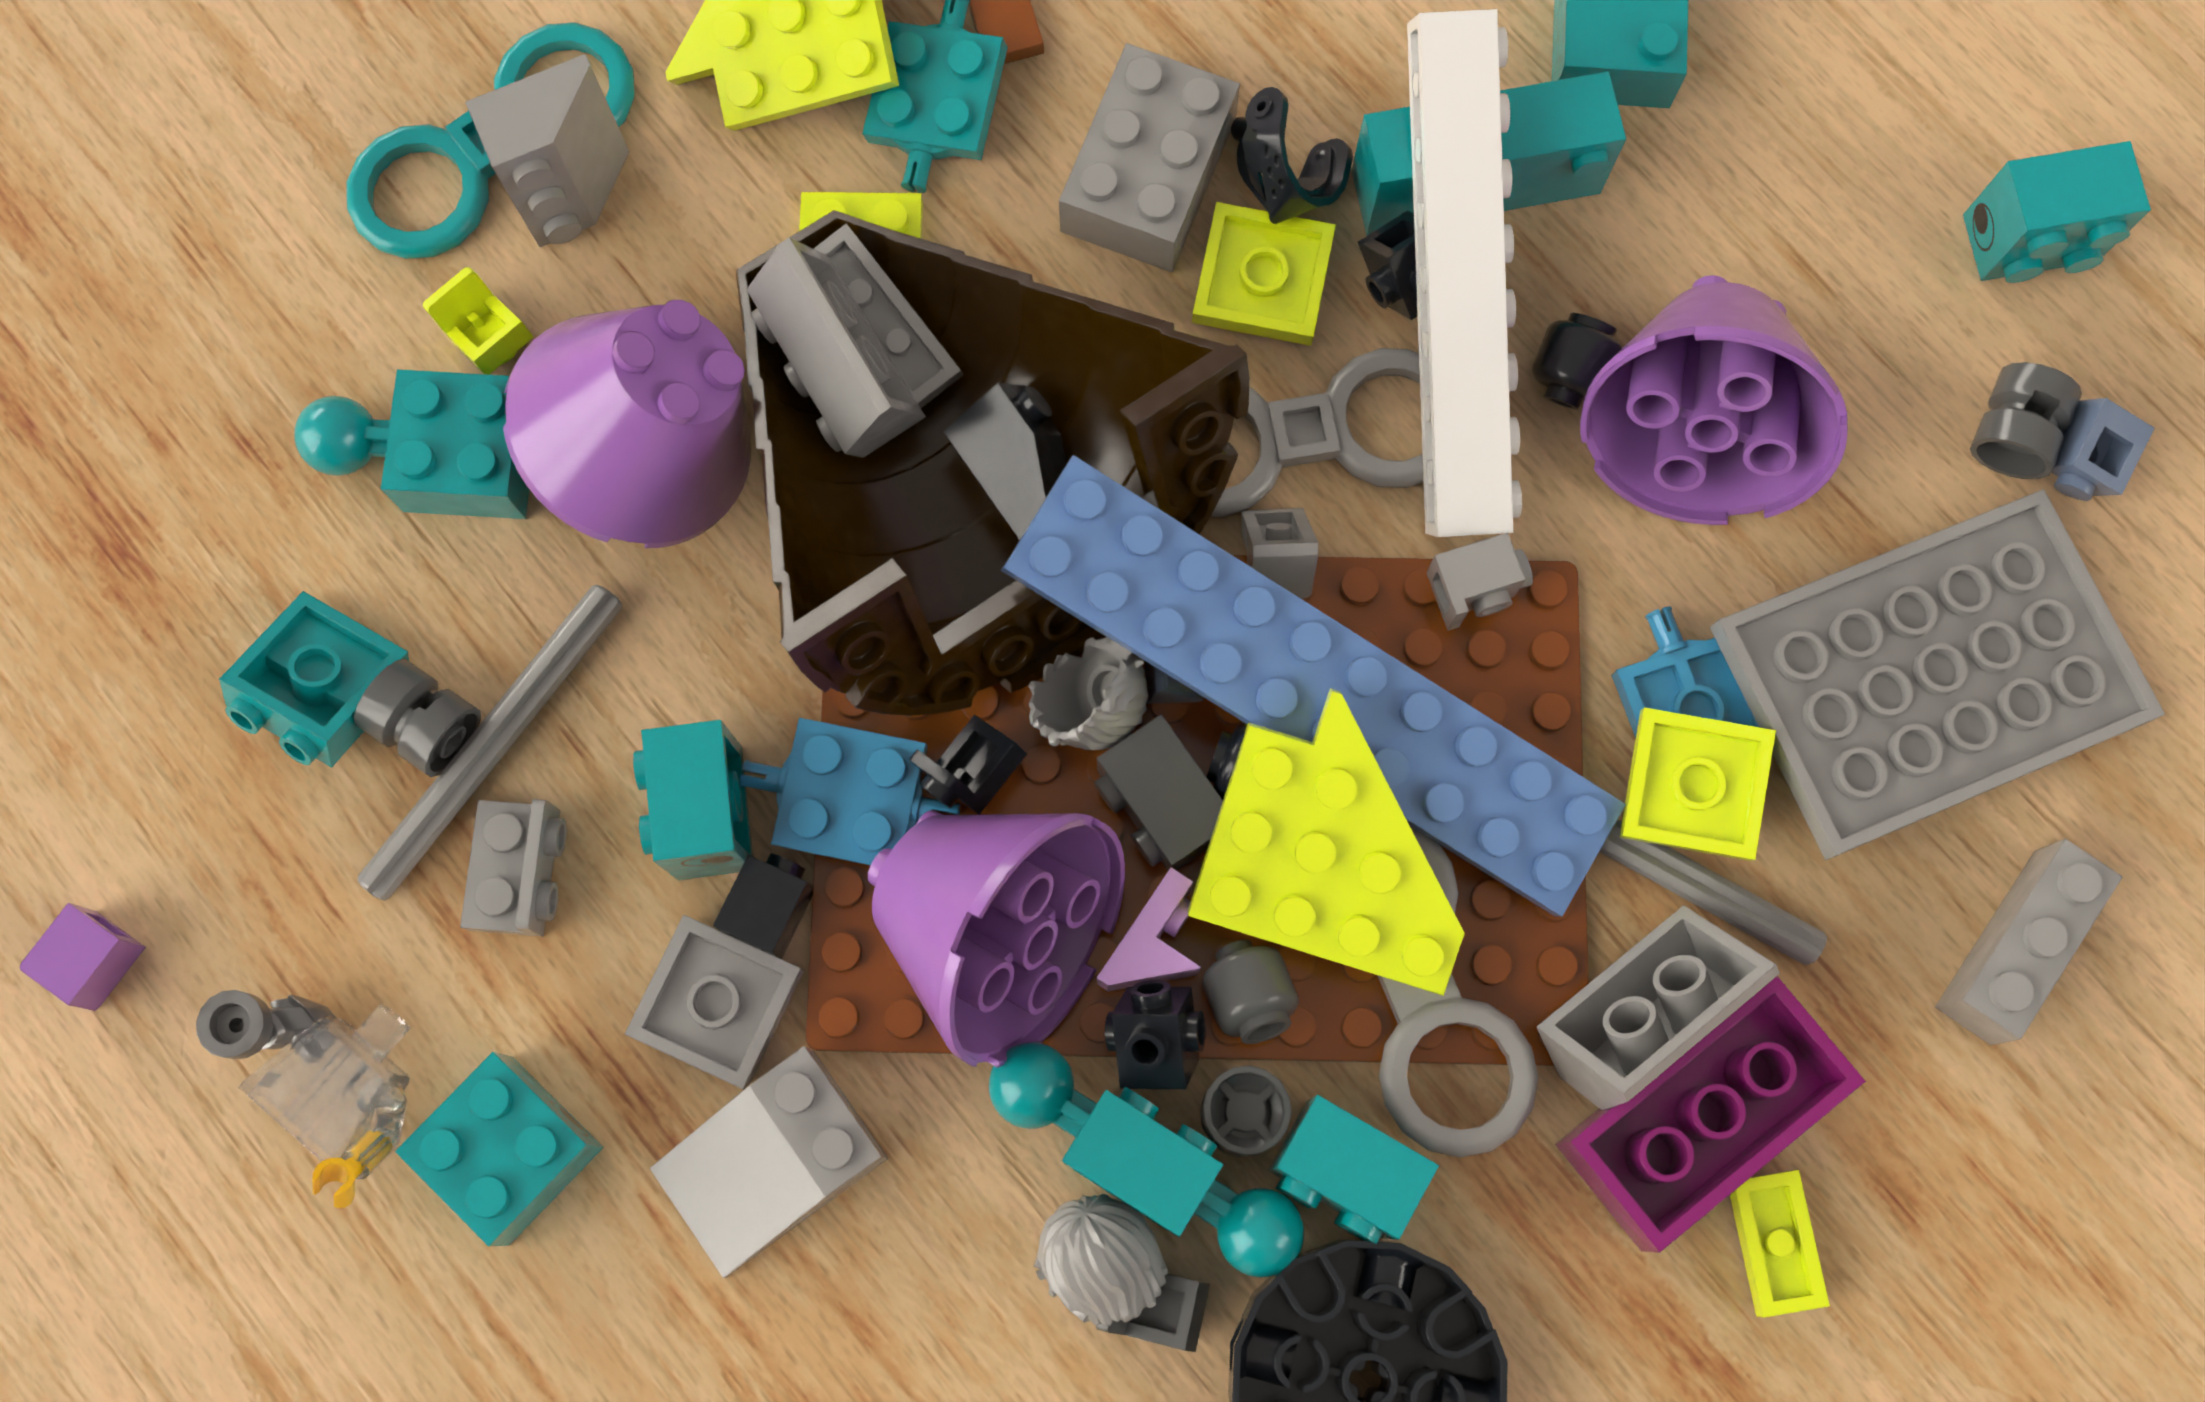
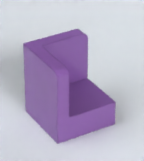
(81, 957)

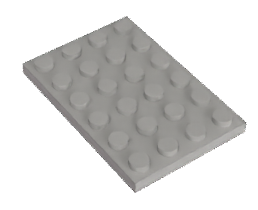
(1935, 672)

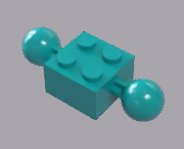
(438, 447)
(1146, 1163)

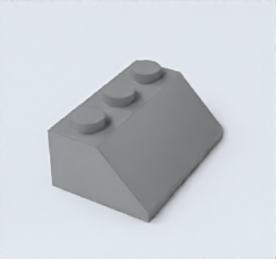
(552, 147)
(831, 350)
(1651, 1007)

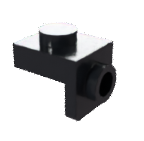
(971, 766)

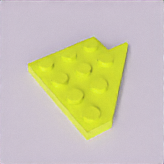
(786, 55)
(1325, 858)

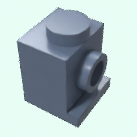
(2099, 450)

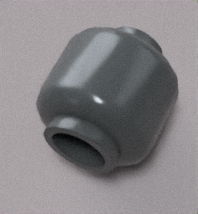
(1250, 992)

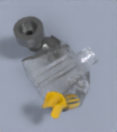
(325, 1084)

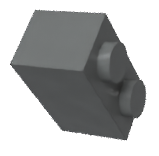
(1161, 793)

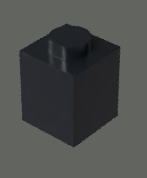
(766, 904)

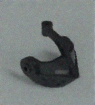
(1264, 151)

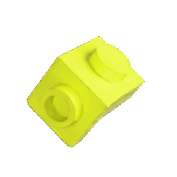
(477, 321)

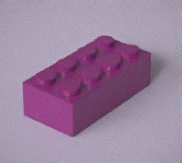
(1711, 1118)

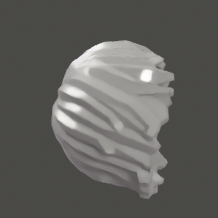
(1069, 701)
(1101, 1260)

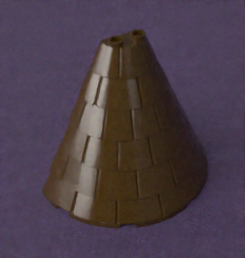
(902, 552)

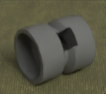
(2026, 420)
(410, 712)
(1245, 1111)

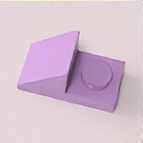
(1141, 952)

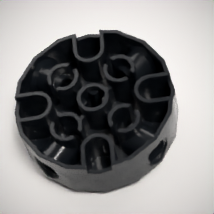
(1362, 1305)

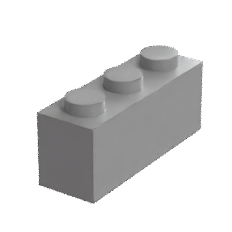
(2028, 942)

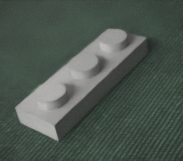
(905, 337)

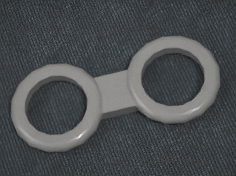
(1316, 431)
(1421, 1012)

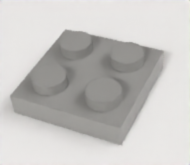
(714, 1002)

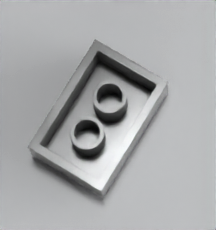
(1148, 157)

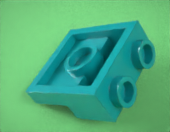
(307, 680)

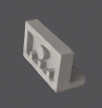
(513, 867)

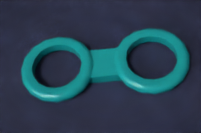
(464, 147)

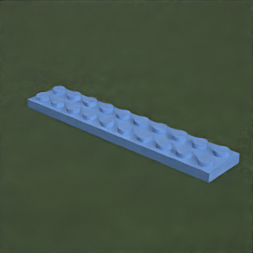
(1273, 665)

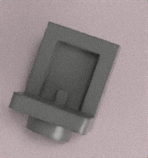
(1174, 1318)

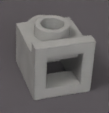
(1478, 578)

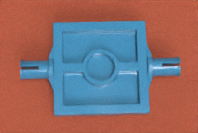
(1681, 678)
(844, 791)

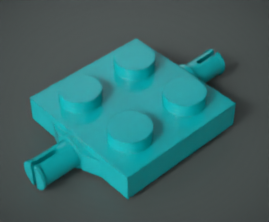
(942, 93)

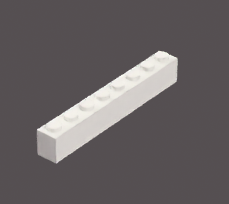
(1462, 272)

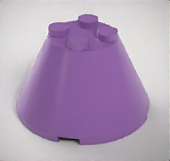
(1715, 410)
(631, 423)
(998, 920)

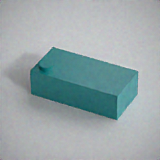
(1632, 39)
(1557, 143)

